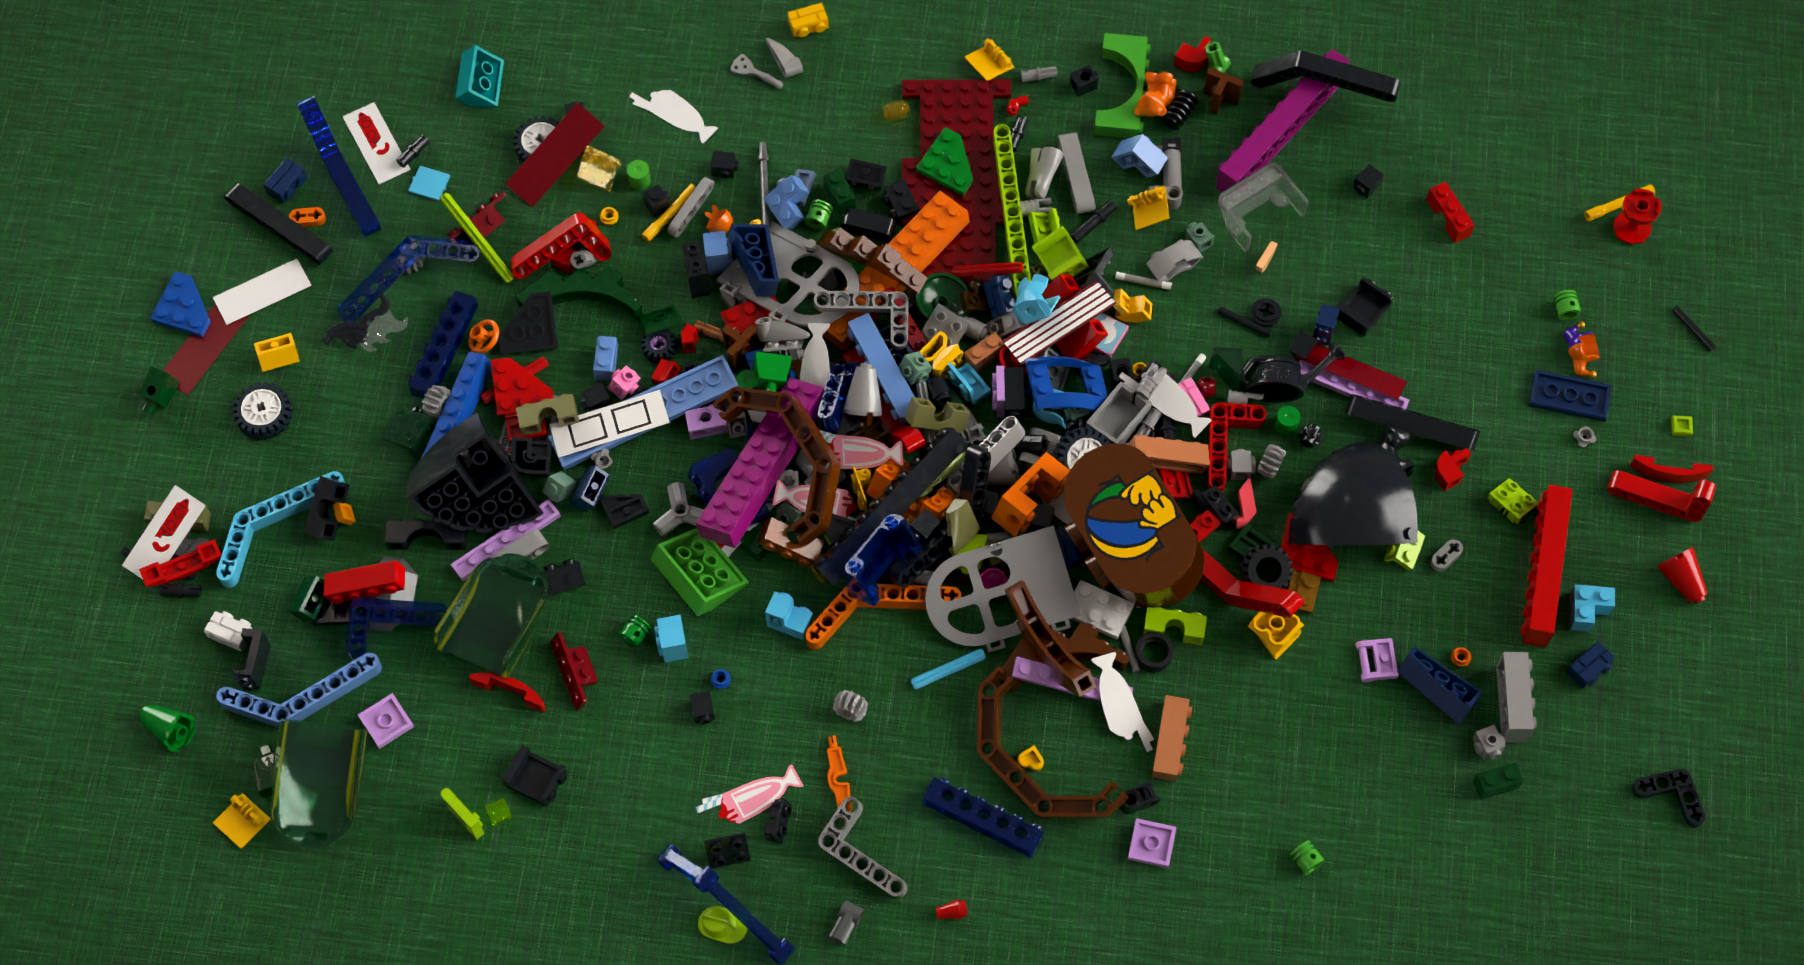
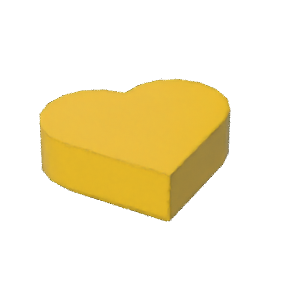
(1031, 759)

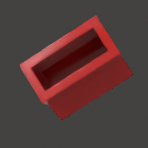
(689, 338)
(665, 371)

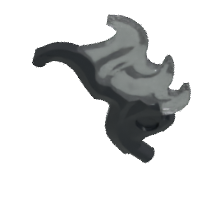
(369, 331)

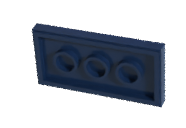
(1570, 395)

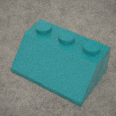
(479, 78)

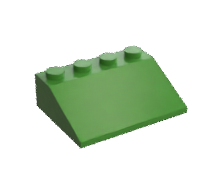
(698, 570)

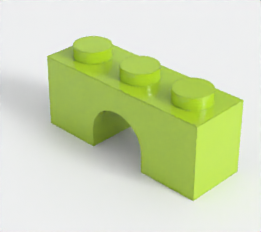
(1191, 624)

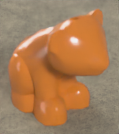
(1159, 95)

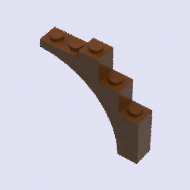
(881, 258)
(1082, 645)
(1051, 651)

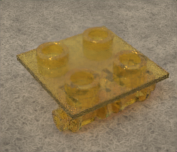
(598, 168)

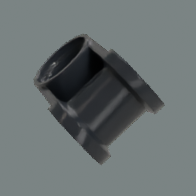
(1142, 796)

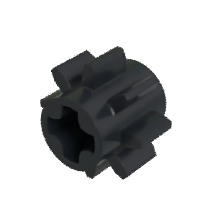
(1310, 435)

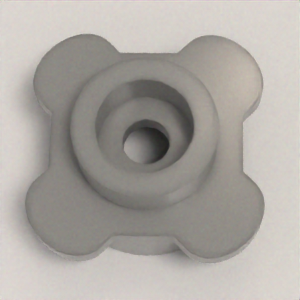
(1585, 431)
(602, 464)

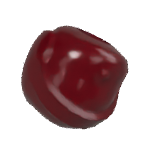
(1207, 386)

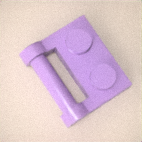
(1383, 658)

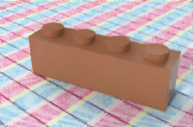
(1173, 454)
(1170, 738)

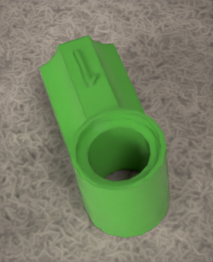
(1216, 58)

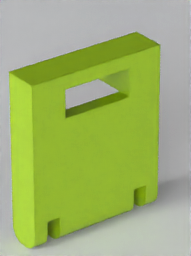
(468, 820)

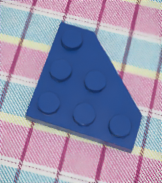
(182, 307)

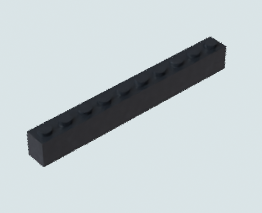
(894, 500)

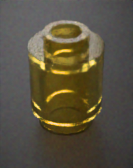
(895, 110)

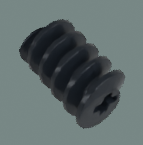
(1179, 109)

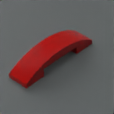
(1646, 466)
(182, 566)
(487, 680)

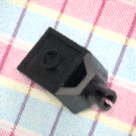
(1095, 271)

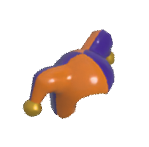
(1582, 349)

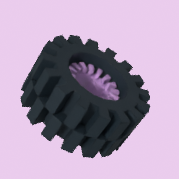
(664, 351)

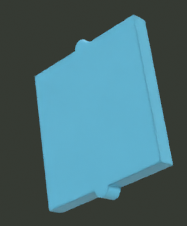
(429, 183)

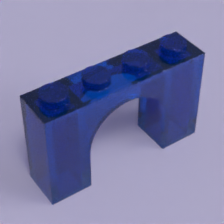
(710, 469)

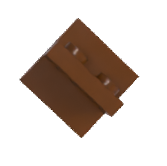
(1222, 88)
(739, 344)

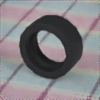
(1157, 638)

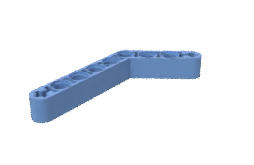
(305, 697)

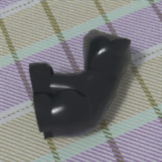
(1393, 440)

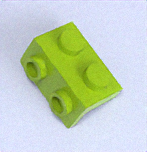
(1043, 224)
(1404, 554)

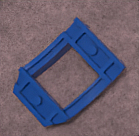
(1042, 388)

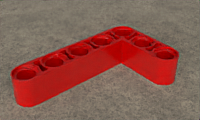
(540, 252)
(1219, 441)
(1663, 498)

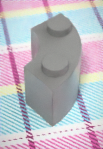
(1174, 260)

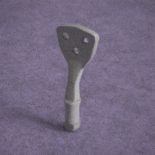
(750, 70)

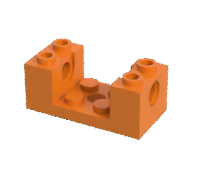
(887, 474)
(1016, 509)

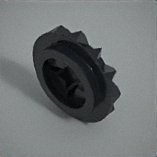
(1260, 306)

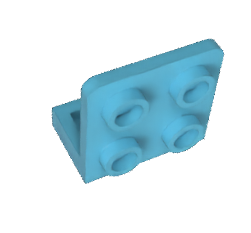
(969, 383)

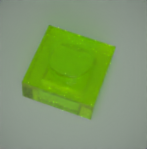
(498, 811)

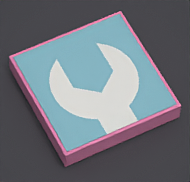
(1116, 331)

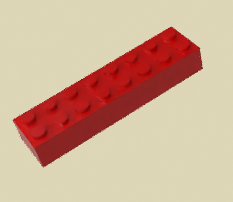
(1546, 566)

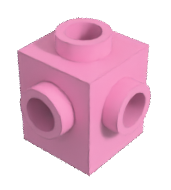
(624, 382)

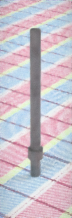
(763, 160)

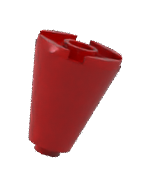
(1685, 575)

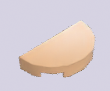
(1266, 257)

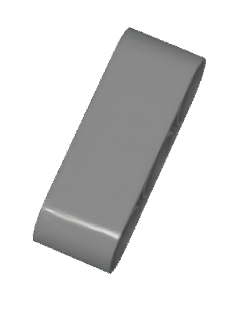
(529, 545)

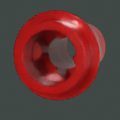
(952, 910)

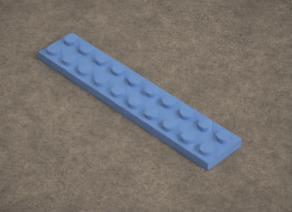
(679, 395)

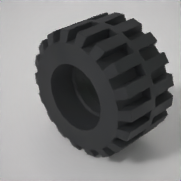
(1281, 559)

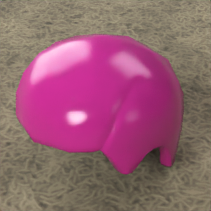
(993, 577)

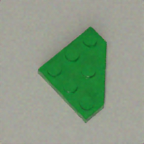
(947, 163)

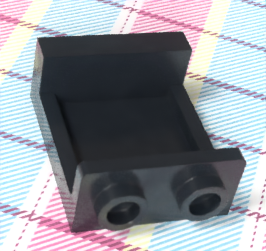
(696, 269)
(1364, 306)
(259, 647)
(534, 776)

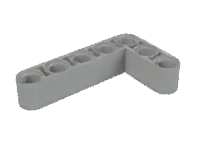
(870, 306)
(856, 856)

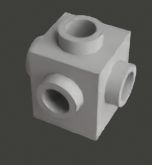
(1489, 742)

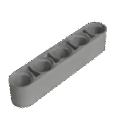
(1076, 173)
(998, 443)

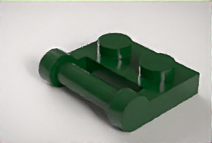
(1243, 543)

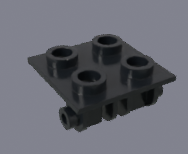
(727, 850)

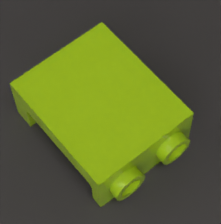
(1060, 254)

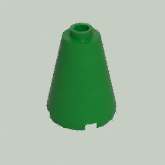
(168, 726)

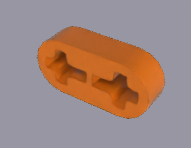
(307, 216)

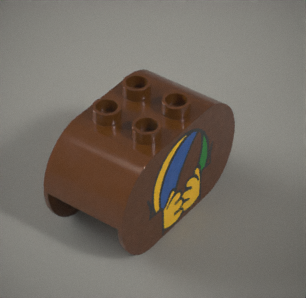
(1131, 527)

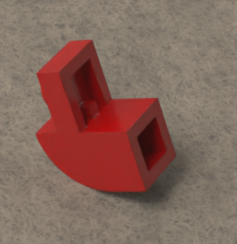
(1192, 59)
(1447, 468)

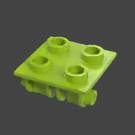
(1513, 499)

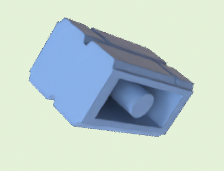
(605, 358)

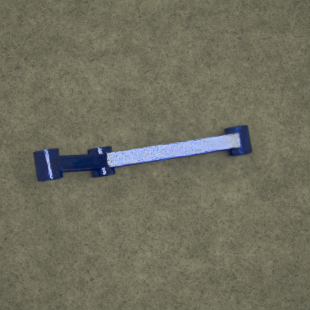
(706, 880)

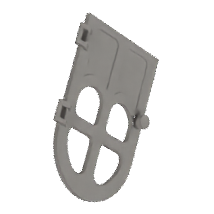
(787, 249)
(1031, 558)

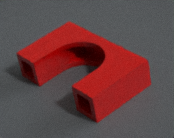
(1085, 337)

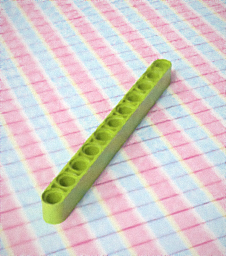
(1009, 207)

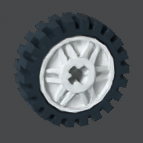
(532, 135)
(262, 410)
(1077, 443)

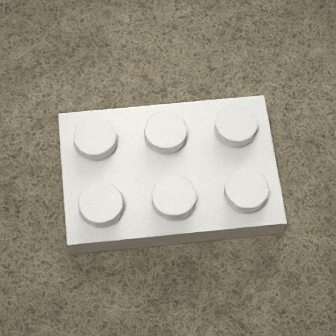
(1102, 609)

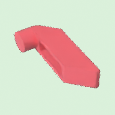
(1246, 504)

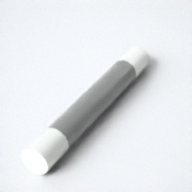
(1143, 280)
(1194, 367)

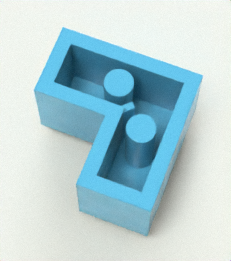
(1588, 601)
(786, 617)
(671, 638)

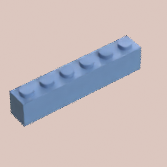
(874, 351)

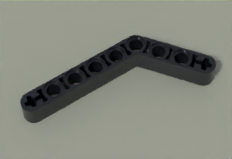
(1325, 71)
(973, 489)

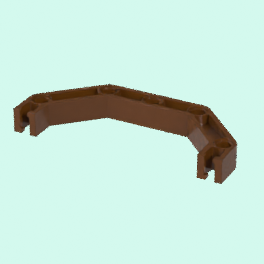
(823, 481)
(989, 732)

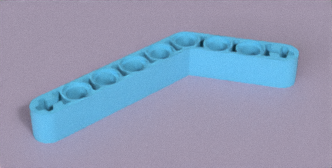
(256, 523)

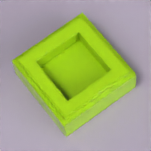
(1682, 426)

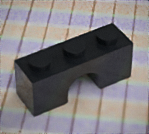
(319, 520)

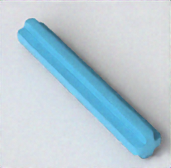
(948, 668)

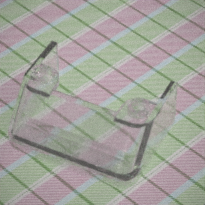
(1263, 185)

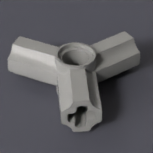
(678, 501)

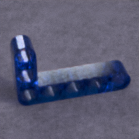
(388, 616)

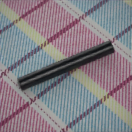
(1244, 321)
(1694, 328)

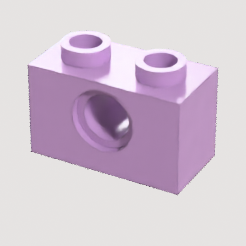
(700, 429)

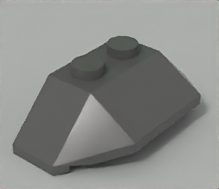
(407, 594)

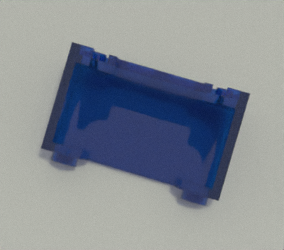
(889, 540)

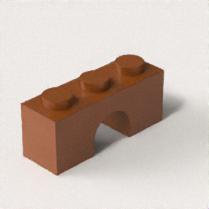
(775, 538)

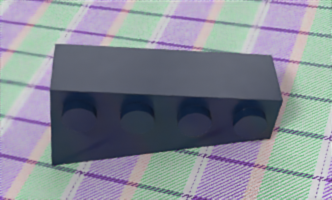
(1440, 685)

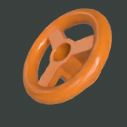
(480, 335)

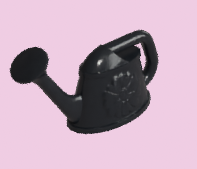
(1281, 376)

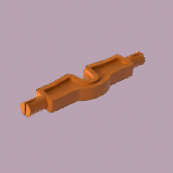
(837, 770)

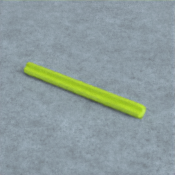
(477, 238)

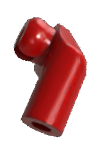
(1014, 104)

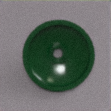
(942, 289)

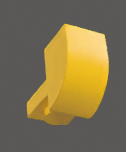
(1132, 309)

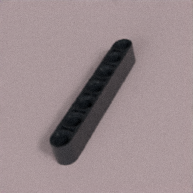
(278, 223)
(1412, 422)

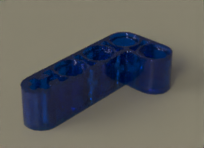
(835, 395)

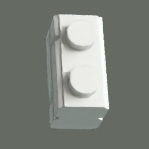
(227, 630)

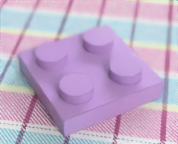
(998, 391)
(386, 720)
(1152, 843)

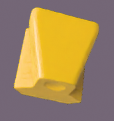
(940, 355)
(1276, 631)

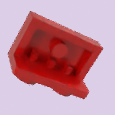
(1204, 525)

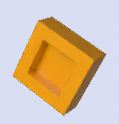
(344, 513)

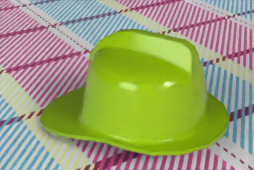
(721, 925)

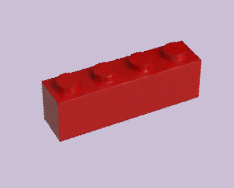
(364, 582)

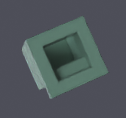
(1199, 236)
(1073, 414)

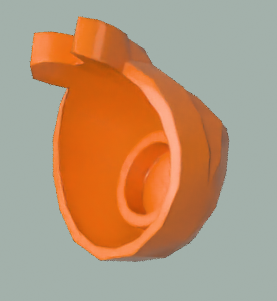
(719, 220)

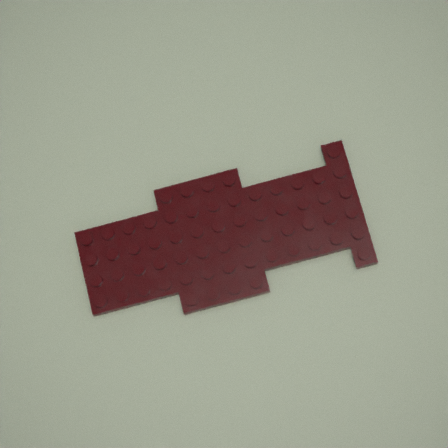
(967, 110)

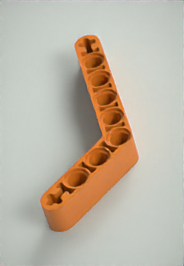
(850, 604)

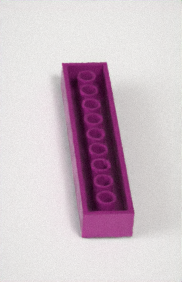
(1276, 129)
(755, 471)

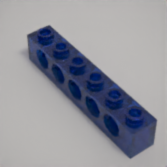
(456, 303)
(1027, 845)

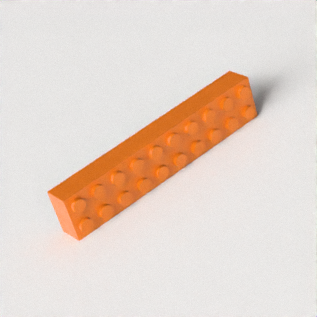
(918, 245)

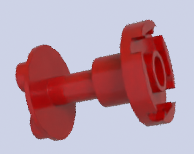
(1639, 211)

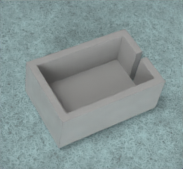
(1118, 416)

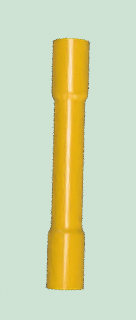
(1601, 210)
(655, 227)

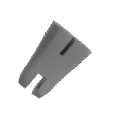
(1042, 169)

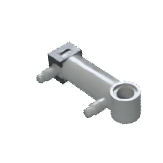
(1171, 171)

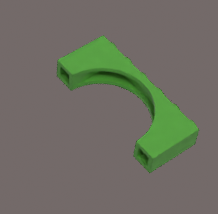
(1131, 53)

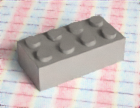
(1515, 697)

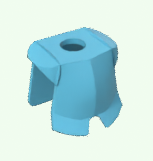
(1030, 297)
(1050, 417)

